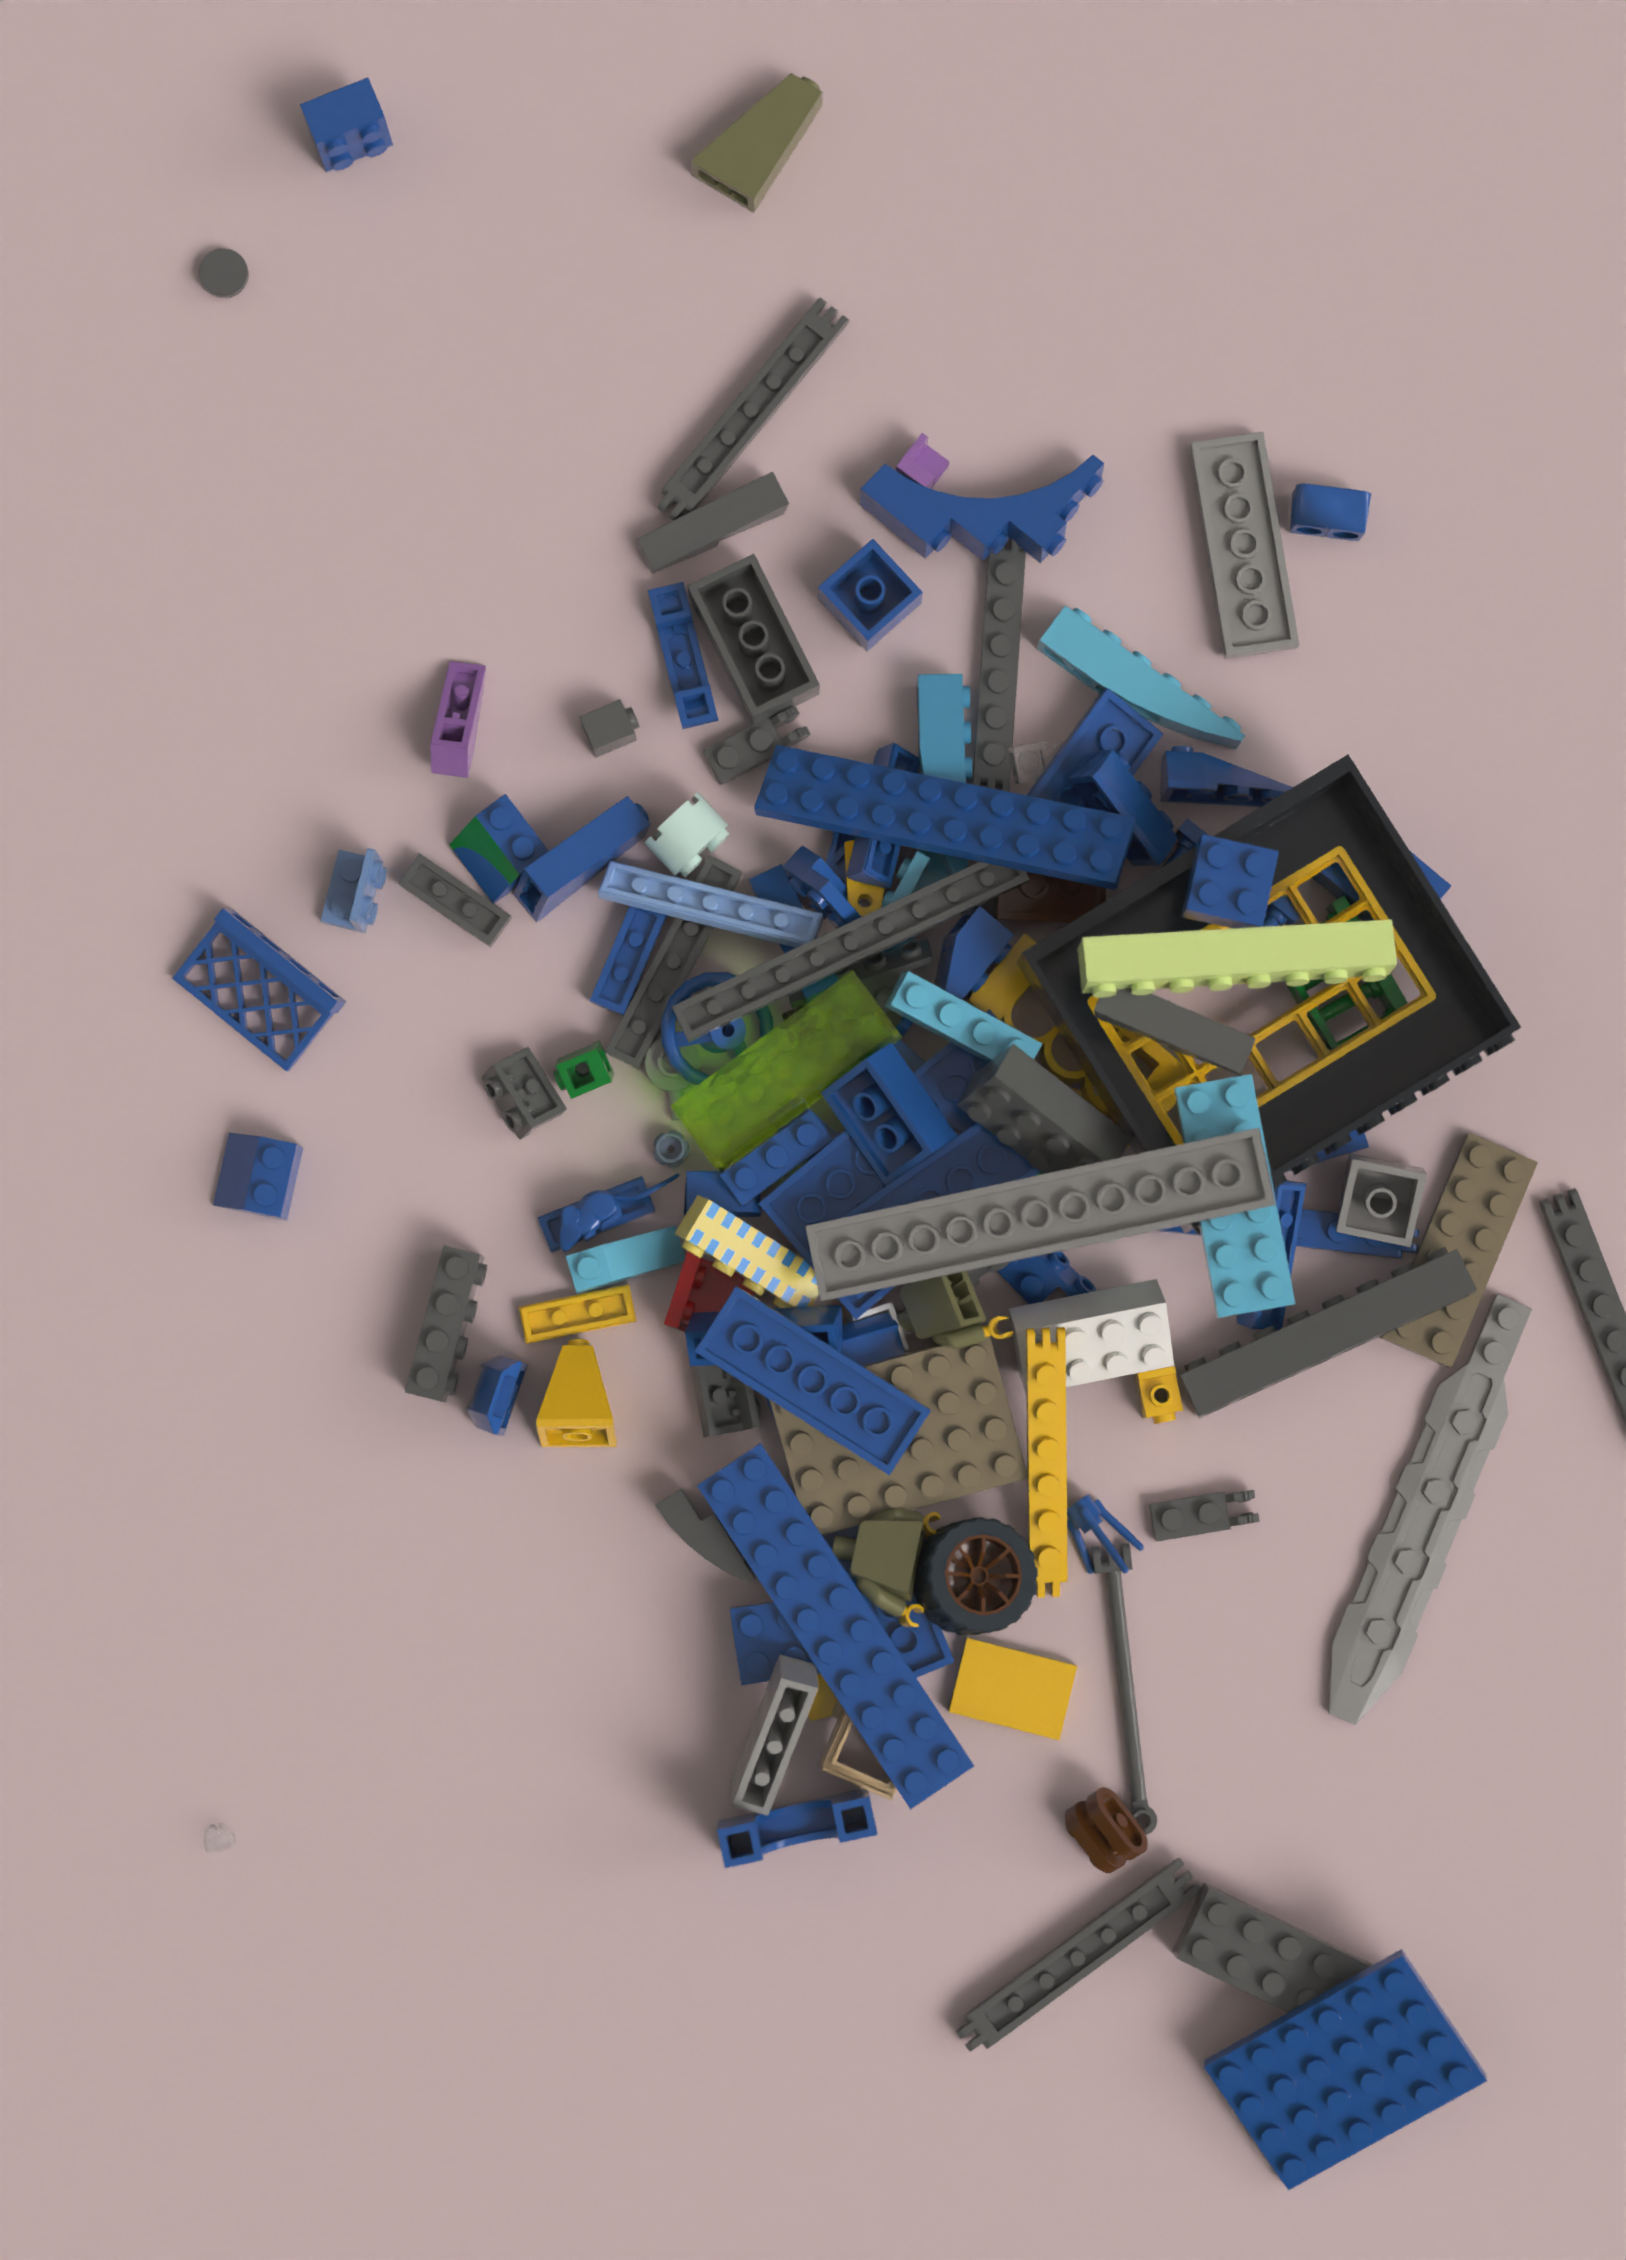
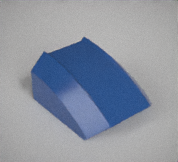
(872, 1339)
(496, 1394)

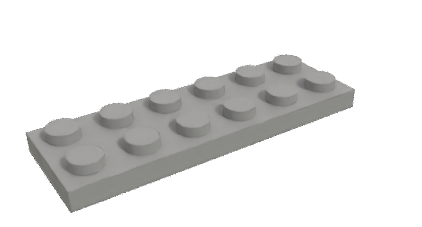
(1244, 545)

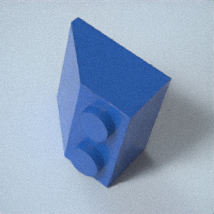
(258, 1175)

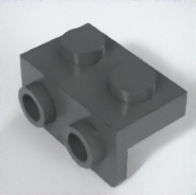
(723, 1401)

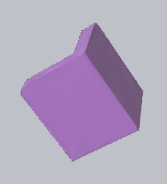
(922, 463)

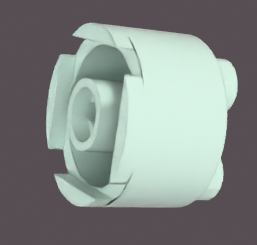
(688, 835)

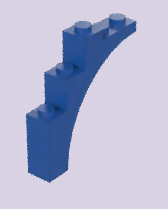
(982, 525)

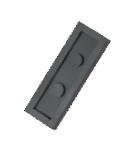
(455, 900)

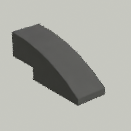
(704, 1536)

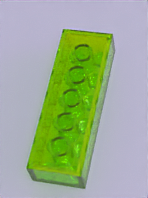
(784, 1071)

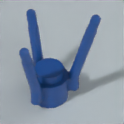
(1085, 1515)

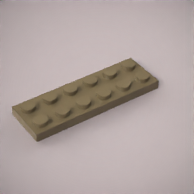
(1475, 1219)

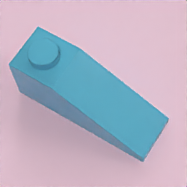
(625, 1259)

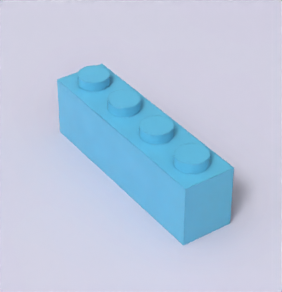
(955, 1019)

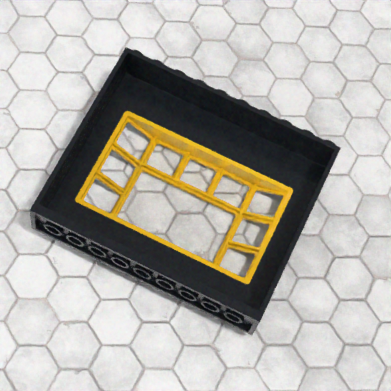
(1345, 1088)

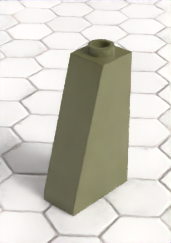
(757, 145)

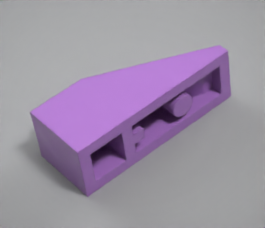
(457, 719)

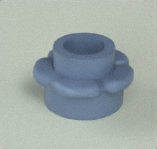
(661, 1145)

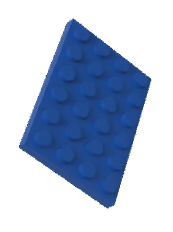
(1345, 2070)

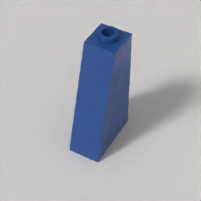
(580, 857)

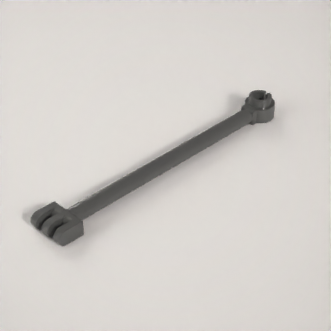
(1125, 1681)

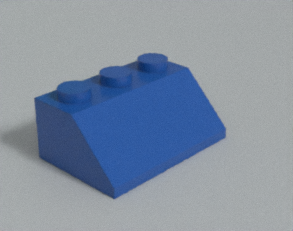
(1110, 787)
(888, 1114)

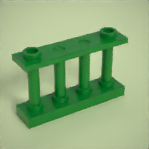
(1385, 990)

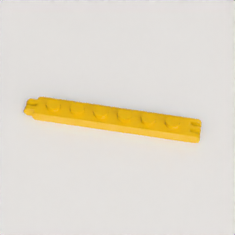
(1047, 1457)

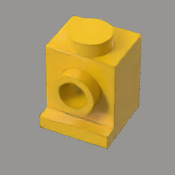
(1148, 1383)

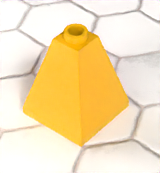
(576, 1402)

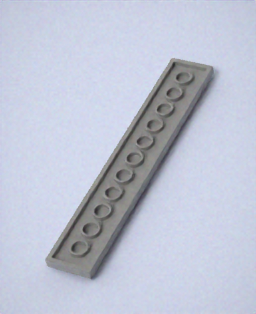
(1041, 1214)

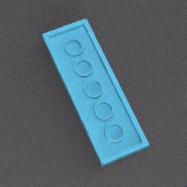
(1246, 1248)

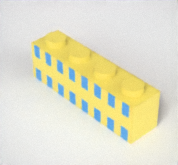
(749, 1253)

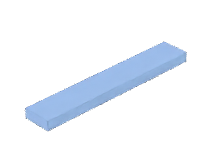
(709, 905)

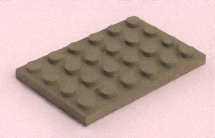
(958, 1450)

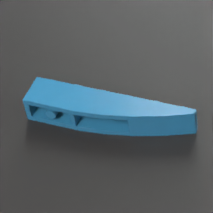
(944, 735)

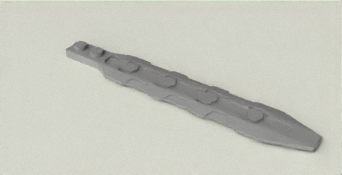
(1424, 1518)

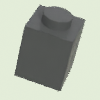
(609, 727)

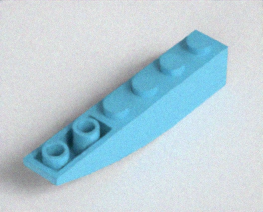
(1103, 663)

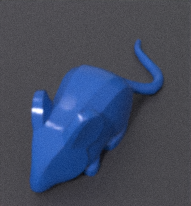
(597, 1211)

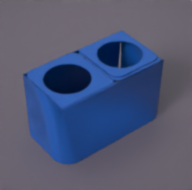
(1329, 511)
(710, 1186)

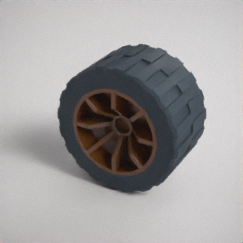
(975, 1576)

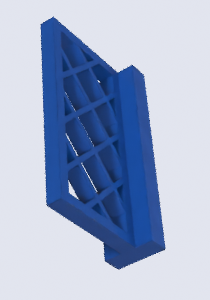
(278, 963)

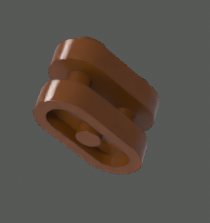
(1106, 1830)

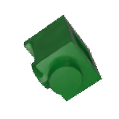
(576, 1083)

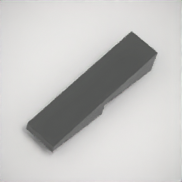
(713, 522)
(1178, 1028)

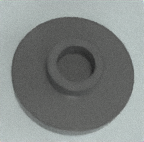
(223, 273)

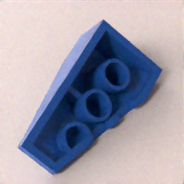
(1209, 780)

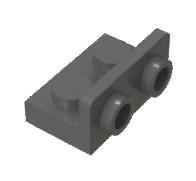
(522, 1092)

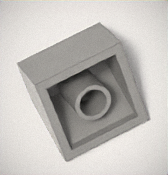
(1380, 1200)

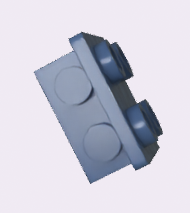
(353, 890)

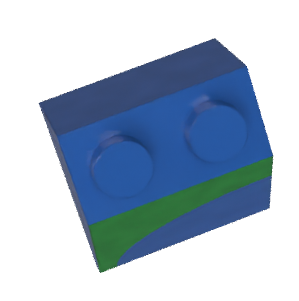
(498, 848)

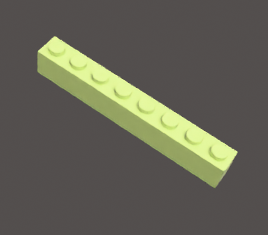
(1237, 957)

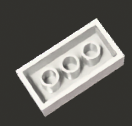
(1106, 1331)

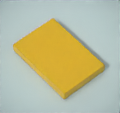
(1012, 1688)

